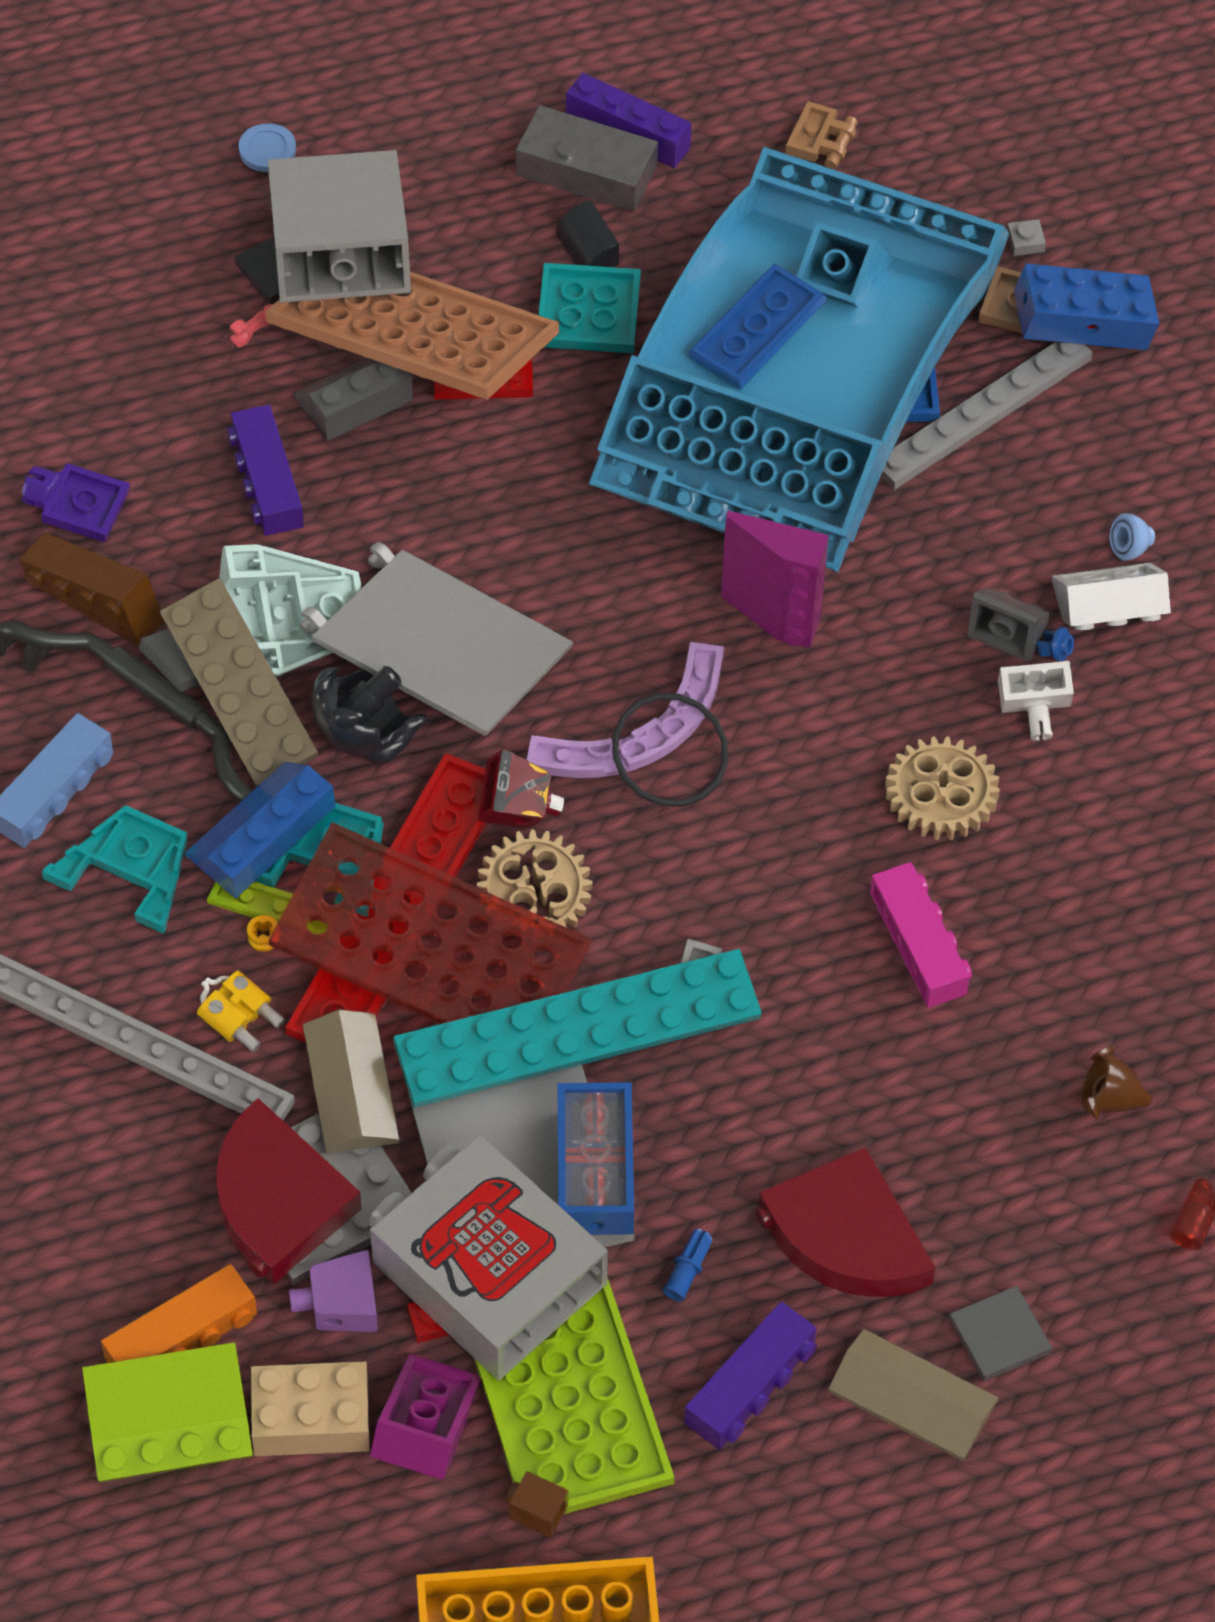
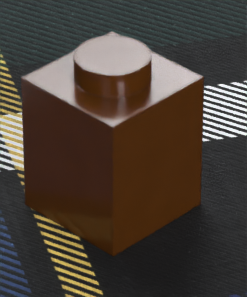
(537, 1503)

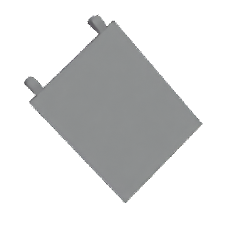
(440, 638)
(515, 1119)

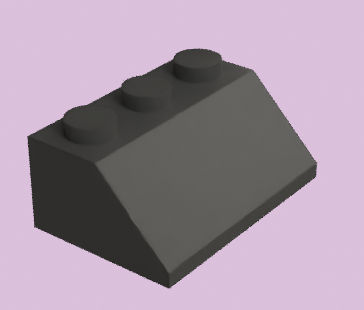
(355, 396)

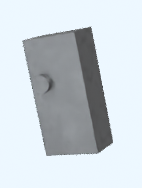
(586, 158)

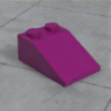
(425, 1416)

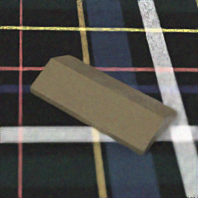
(350, 1081)
(912, 1394)

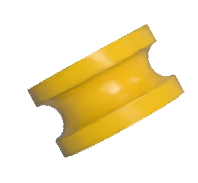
(263, 924)

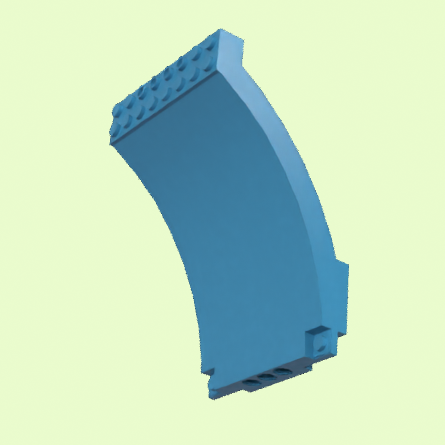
(830, 404)

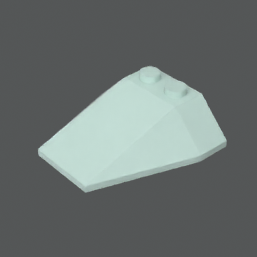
(272, 593)

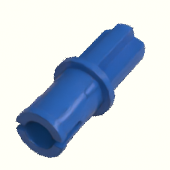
(687, 1265)

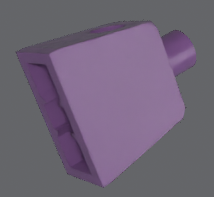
(340, 1294)

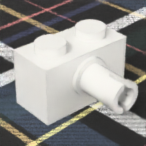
(1036, 690)

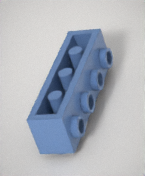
(53, 779)

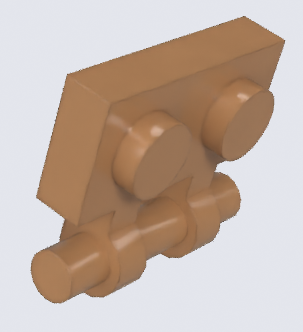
(811, 133)

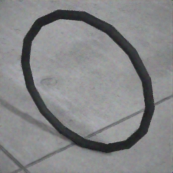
(670, 802)

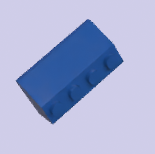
(263, 827)

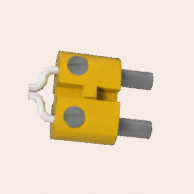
(235, 1006)

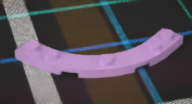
(646, 743)

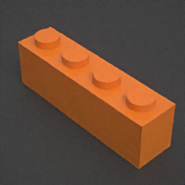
(187, 1320)

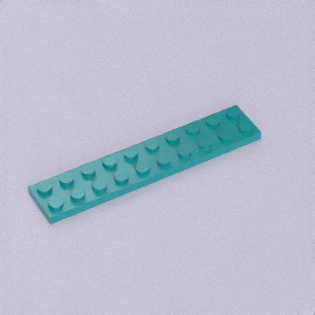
(576, 1027)

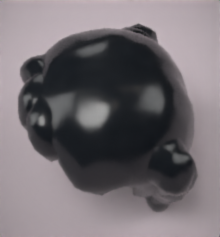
(361, 715)

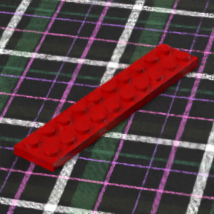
(436, 833)

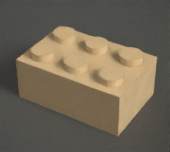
(310, 1408)

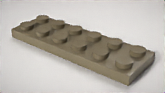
(238, 681)

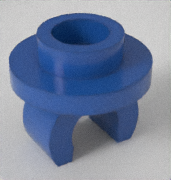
(1056, 643)

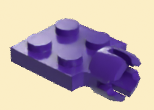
(76, 499)

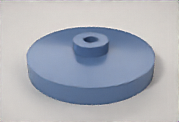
(266, 143)

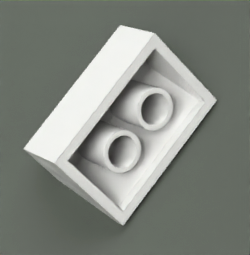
(1112, 595)

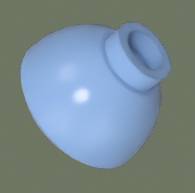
(1130, 536)

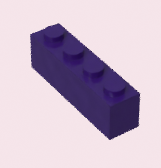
(617, 109)
(266, 470)
(750, 1376)

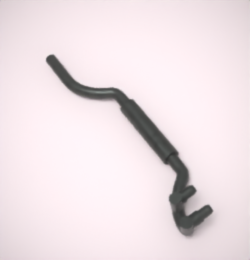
(136, 675)

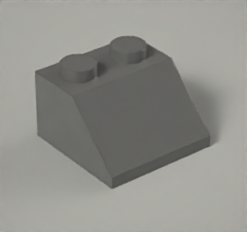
(1006, 623)

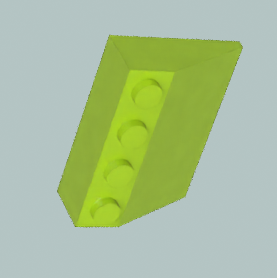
(167, 1412)

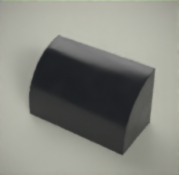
(588, 237)

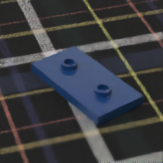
(757, 326)

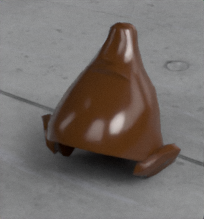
(1112, 1086)

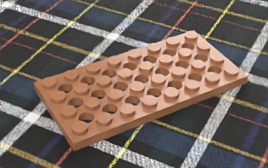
(427, 332)

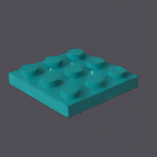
(592, 306)

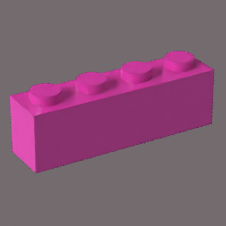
(920, 934)

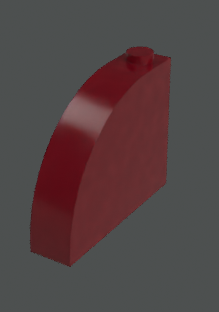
(278, 1193)
(847, 1229)

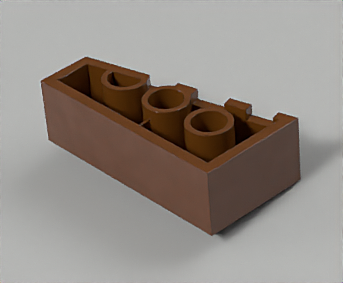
(94, 586)

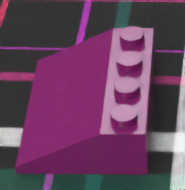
(775, 576)

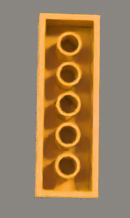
(543, 1593)

